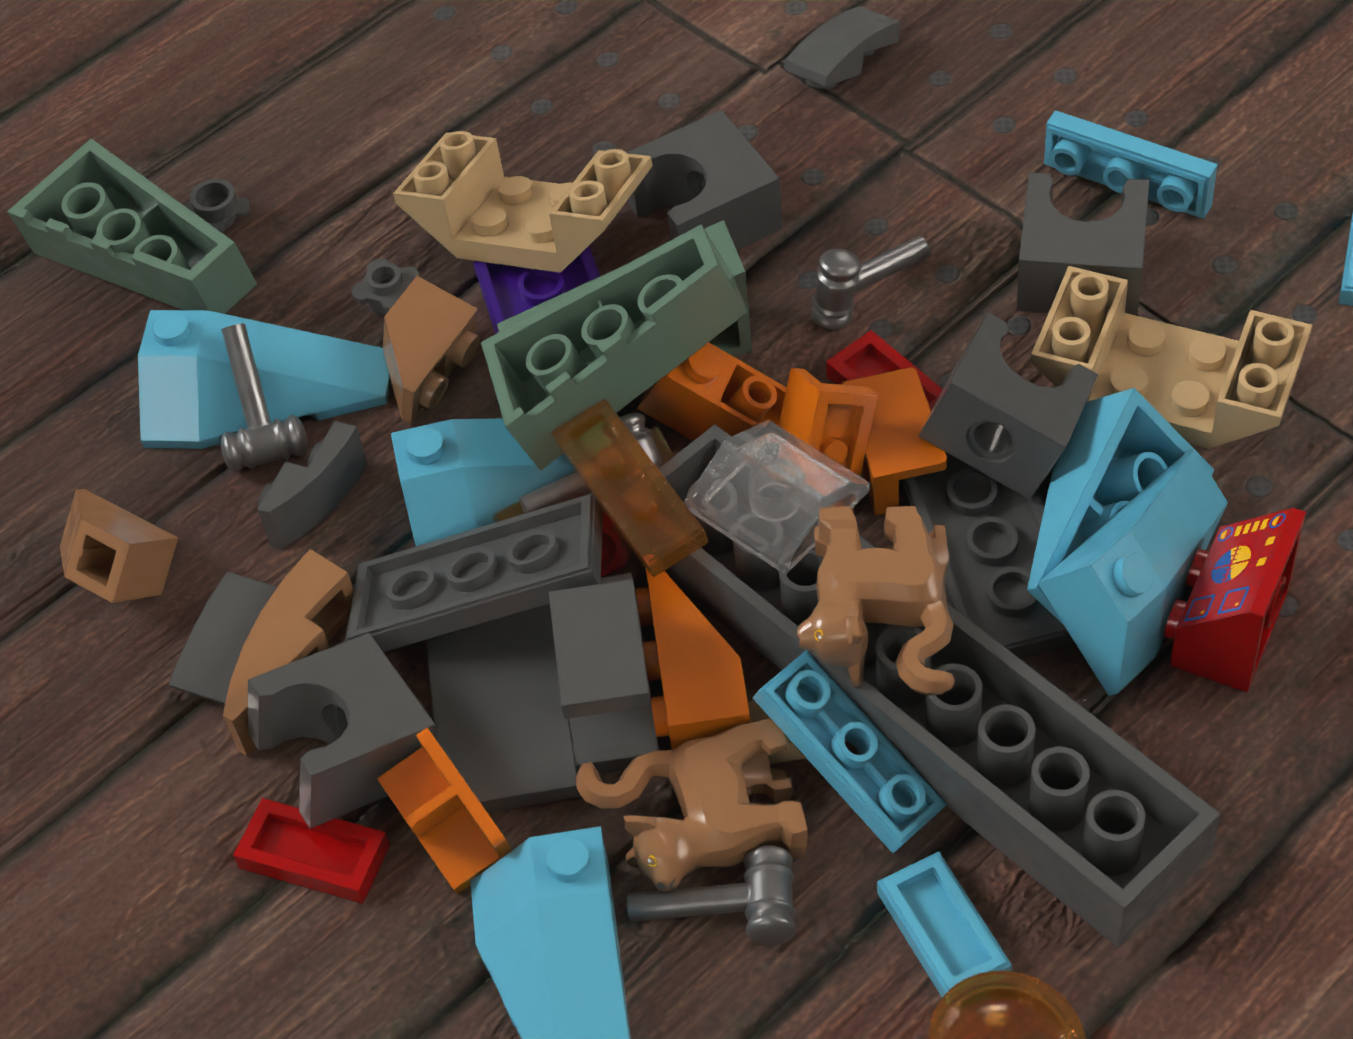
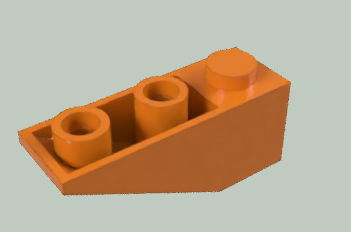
(713, 390)
(696, 666)

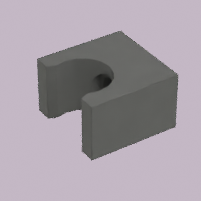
(710, 178)
(1054, 242)
(1000, 419)
(603, 674)
(351, 702)

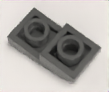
(838, 47)
(308, 494)
(219, 636)

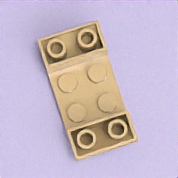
(514, 221)
(1196, 380)

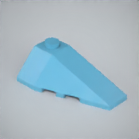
(191, 389)
(1107, 462)
(463, 474)
(1130, 572)
(553, 937)

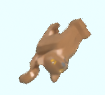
(880, 587)
(713, 790)

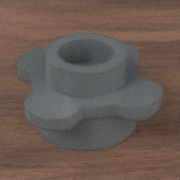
(217, 203)
(383, 285)

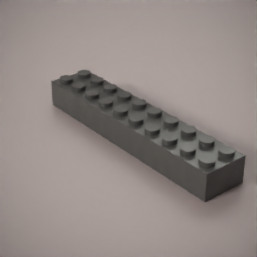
(998, 747)

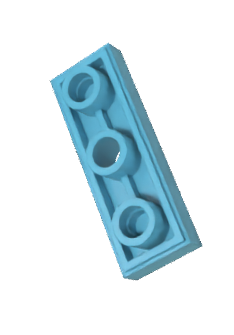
(1113, 157)
(878, 780)

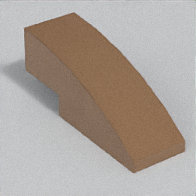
(293, 624)

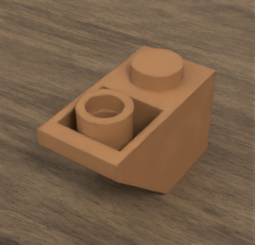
(424, 342)
(114, 550)

